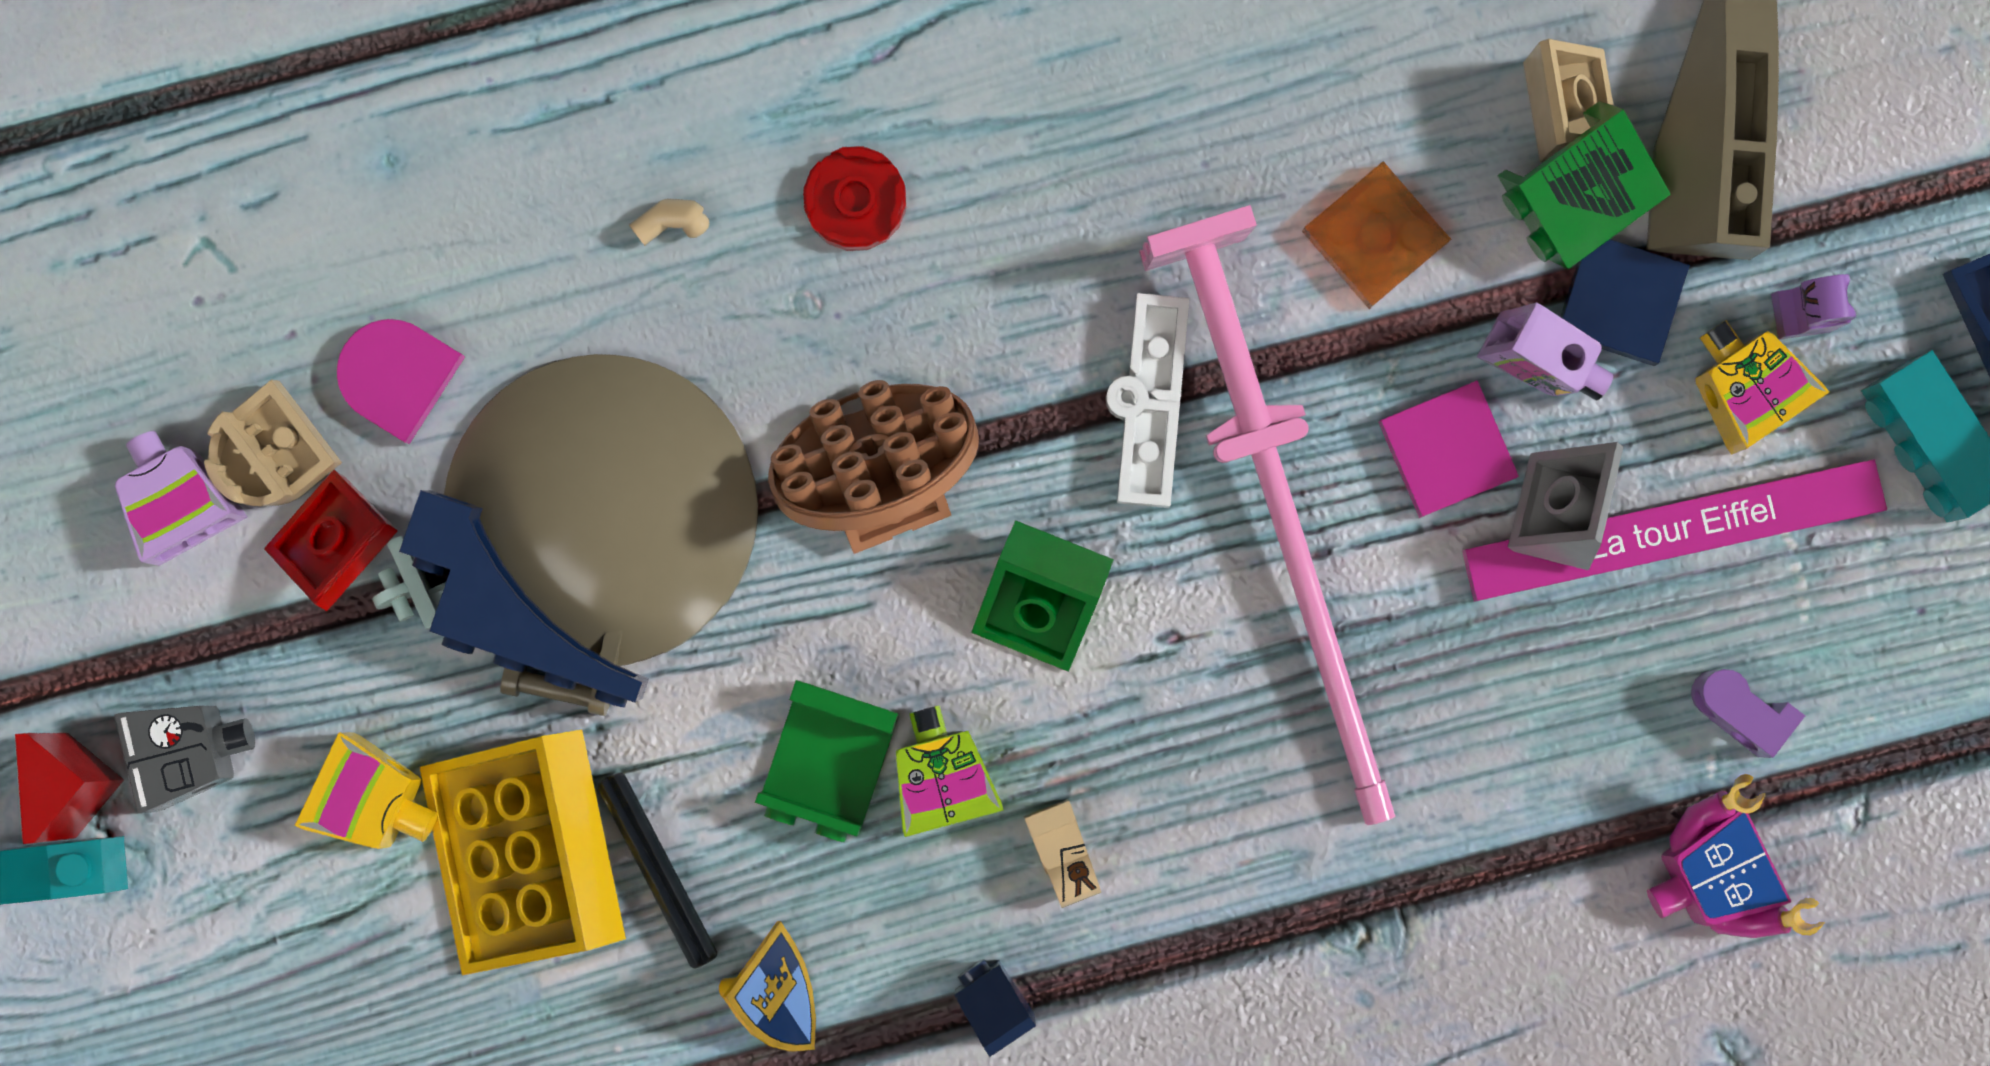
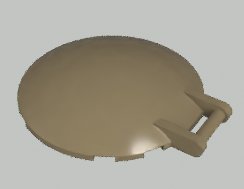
(610, 505)

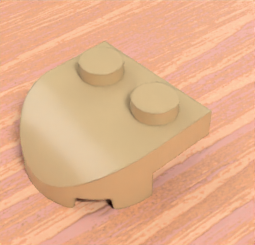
(267, 450)

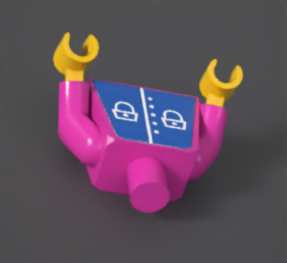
(1726, 873)

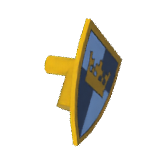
(774, 994)

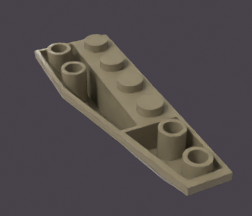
(1721, 136)

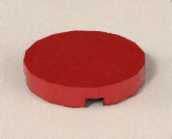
(855, 198)

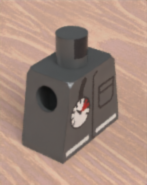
(179, 752)

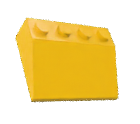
(522, 853)

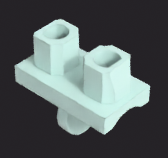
(414, 586)

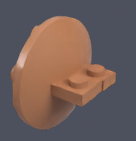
(877, 466)

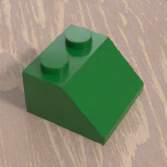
(1042, 595)

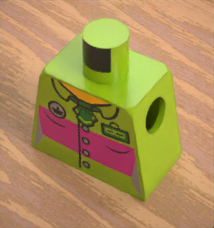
(942, 777)

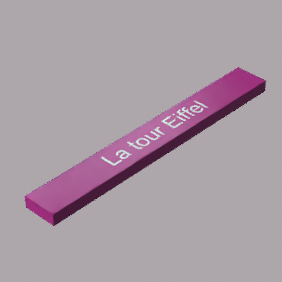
(1690, 528)

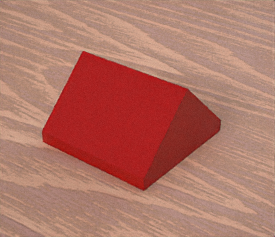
(59, 786)

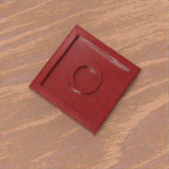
(330, 540)

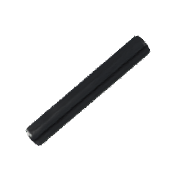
(657, 870)

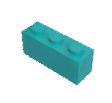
(1934, 435)

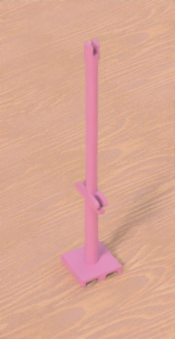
(1258, 433)

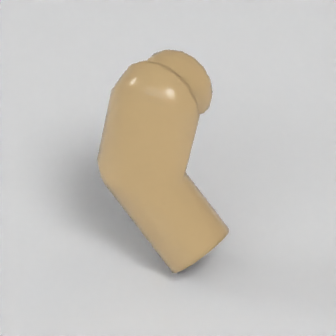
(671, 214)

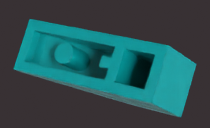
(63, 870)

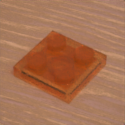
(1376, 235)

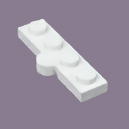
(1151, 400)

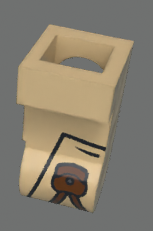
(1063, 853)

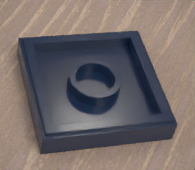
(1625, 299)

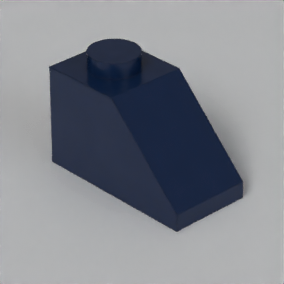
(993, 1005)

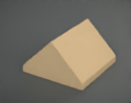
(1562, 85)

